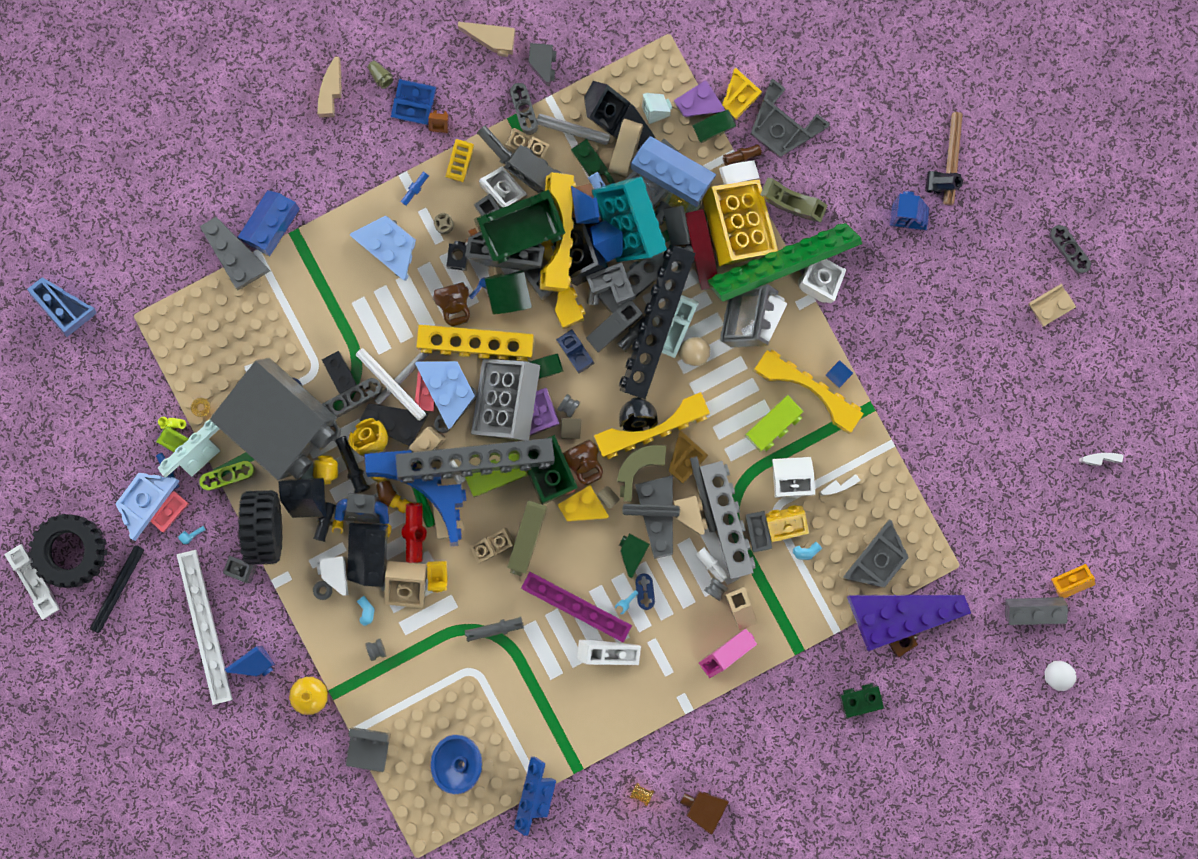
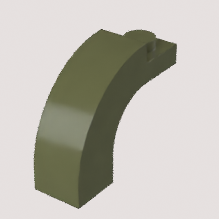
(793, 202)
(638, 459)

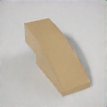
(330, 85)

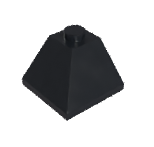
(605, 106)

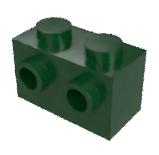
(861, 701)

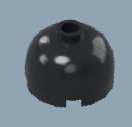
(637, 415)

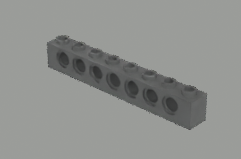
(465, 454)

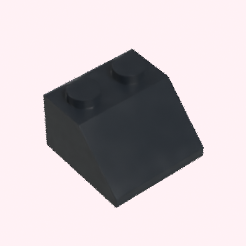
(303, 497)

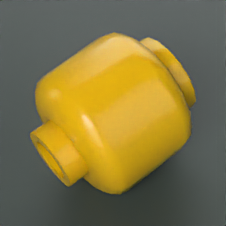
(325, 468)

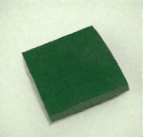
(508, 292)

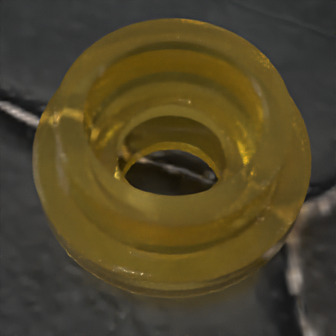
(194, 407)

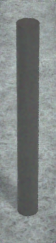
(703, 494)

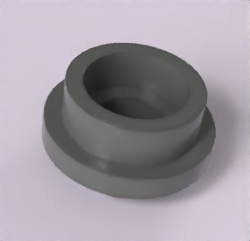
(316, 590)

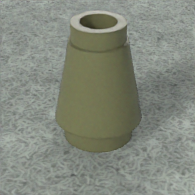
(380, 75)

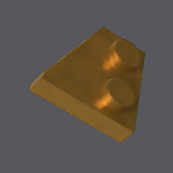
(684, 450)

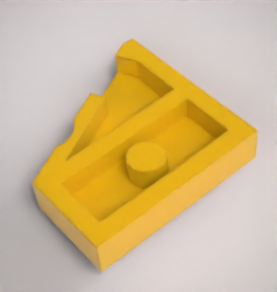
(740, 94)
(583, 506)

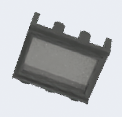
(746, 319)

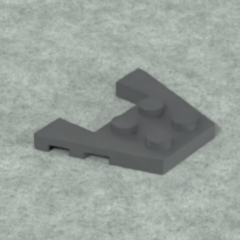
(777, 129)

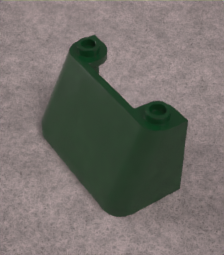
(520, 226)

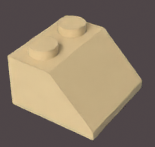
(405, 584)

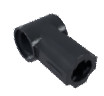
(941, 182)

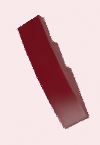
(702, 246)

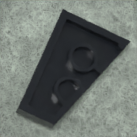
(398, 422)

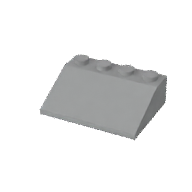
(505, 399)

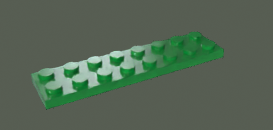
(784, 261)

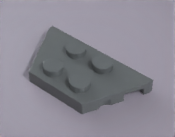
(879, 559)

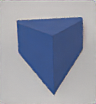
(585, 207)
(607, 240)

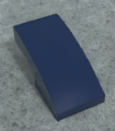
(575, 351)

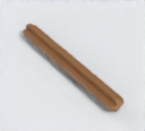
(953, 153)

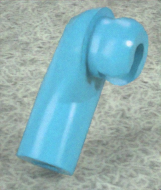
(806, 554)
(368, 611)

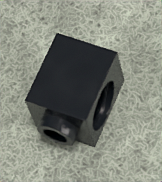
(457, 264)

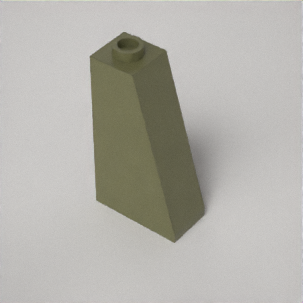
(527, 537)

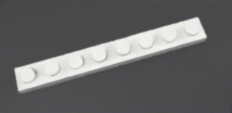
(204, 627)

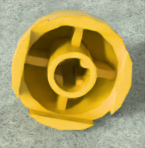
(368, 437)
(308, 695)

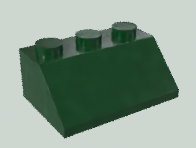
(552, 481)

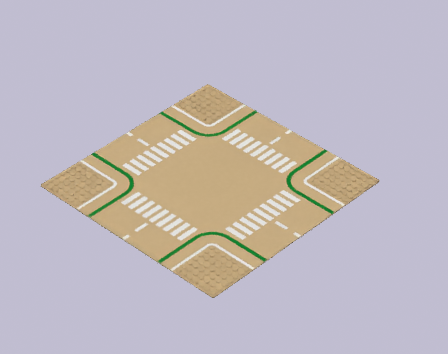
(527, 688)

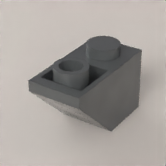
(541, 61)

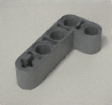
(349, 404)

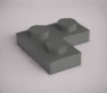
(612, 278)

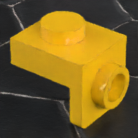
(437, 576)

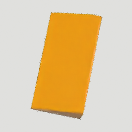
(1073, 581)

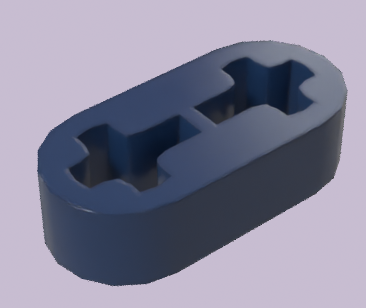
(650, 591)

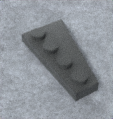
(658, 527)

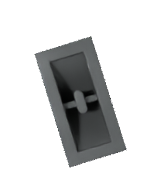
(239, 570)

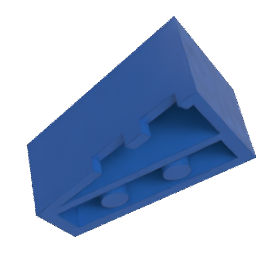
(909, 212)

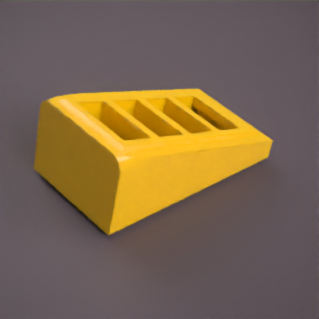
(459, 143)

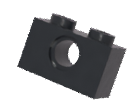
(339, 372)

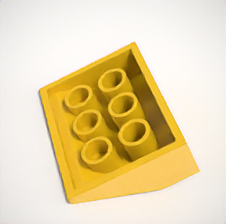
(739, 222)

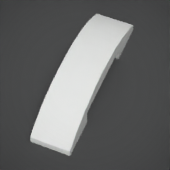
(38, 589)

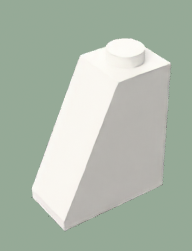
(773, 316)

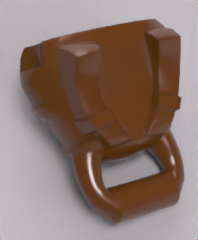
(451, 301)
(583, 459)

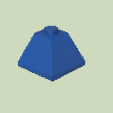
(252, 663)

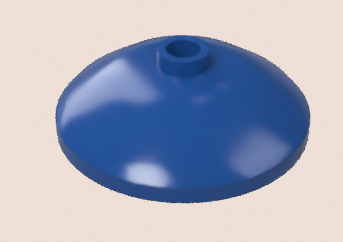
(448, 764)

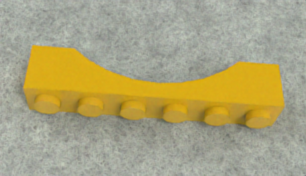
(556, 272)
(566, 309)
(775, 369)
(614, 440)

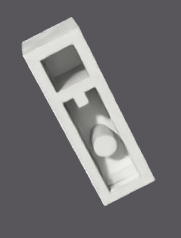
(608, 653)

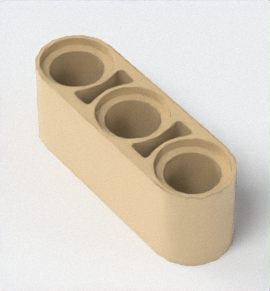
(625, 147)

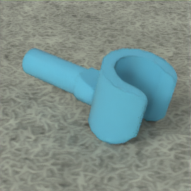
(185, 538)
(625, 603)

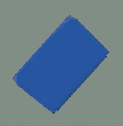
(839, 374)

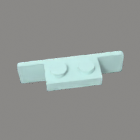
(193, 453)

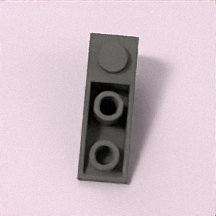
(614, 325)

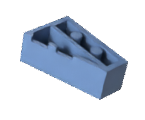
(60, 306)

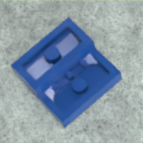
(413, 101)

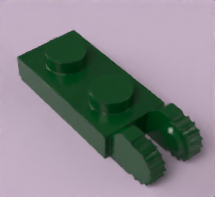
(590, 160)

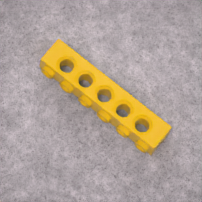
(428, 332)

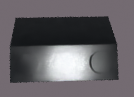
(367, 554)

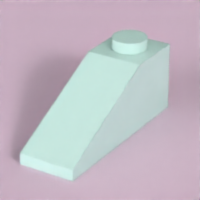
(655, 107)

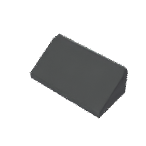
(677, 225)

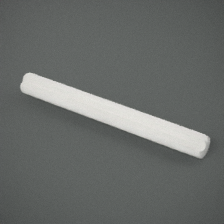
(393, 387)

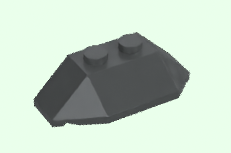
(523, 260)

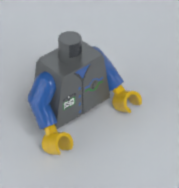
(361, 509)

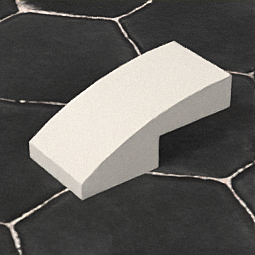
(739, 172)
(1096, 459)
(835, 487)

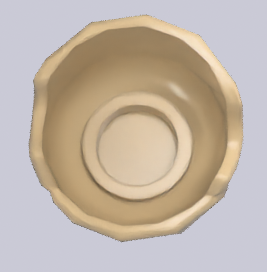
(694, 351)

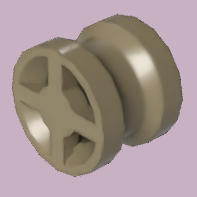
(443, 220)

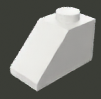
(334, 573)

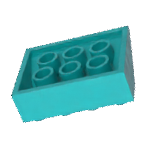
(632, 212)

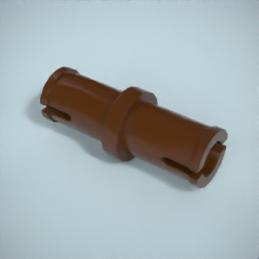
(742, 155)

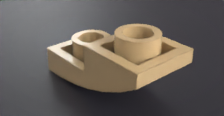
(519, 138)
(492, 545)

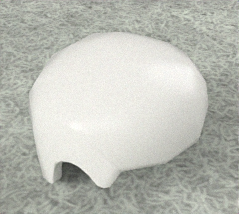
(1060, 675)

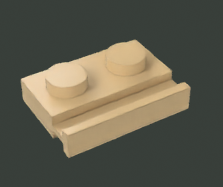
(1052, 305)

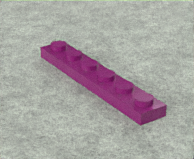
(576, 607)

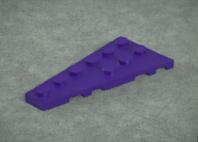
(895, 617)

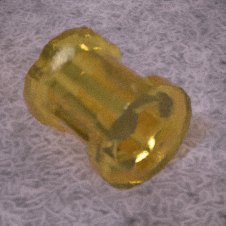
(641, 794)

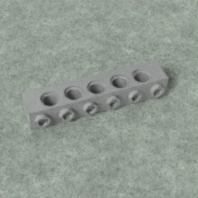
(734, 568)

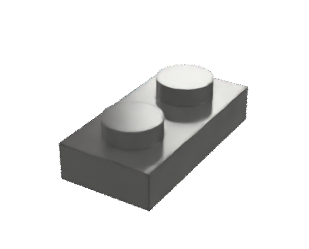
(758, 531)

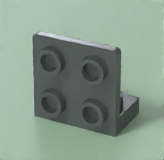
(367, 749)

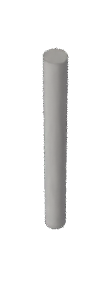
(401, 377)

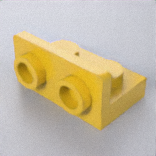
(787, 523)

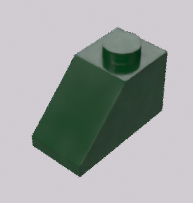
(632, 552)

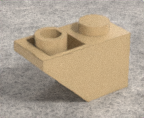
(690, 514)
(741, 608)

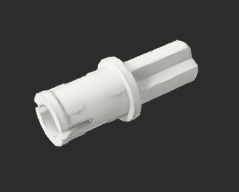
(712, 565)

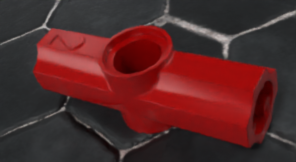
(414, 532)

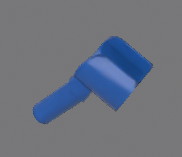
(481, 284)

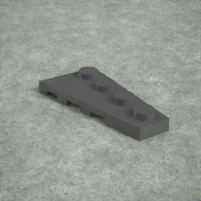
(234, 256)

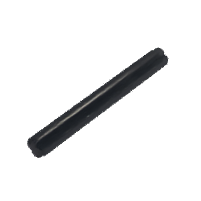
(117, 589)

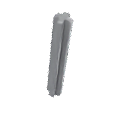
(573, 129)

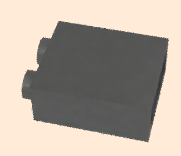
(275, 420)

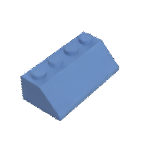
(672, 171)

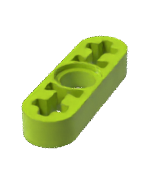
(242, 476)

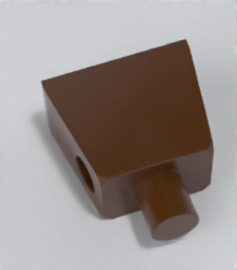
(705, 809)

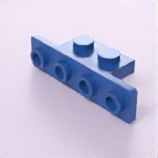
(535, 796)

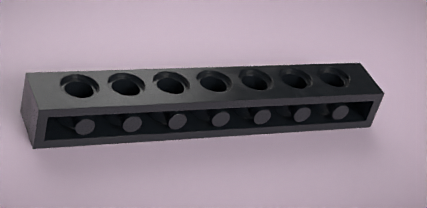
(666, 314)

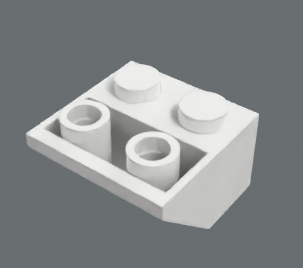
(793, 477)

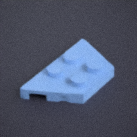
(388, 244)
(447, 387)
(143, 500)

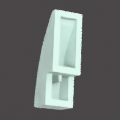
(679, 326)

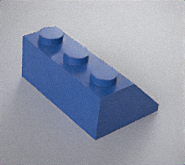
(269, 222)

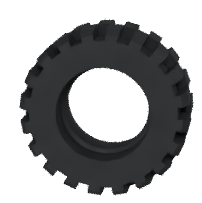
(260, 527)
(42, 551)

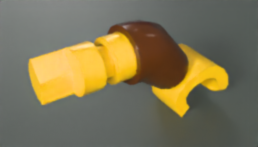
(388, 495)

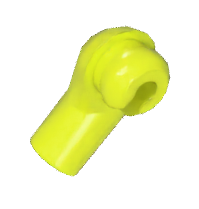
(171, 422)

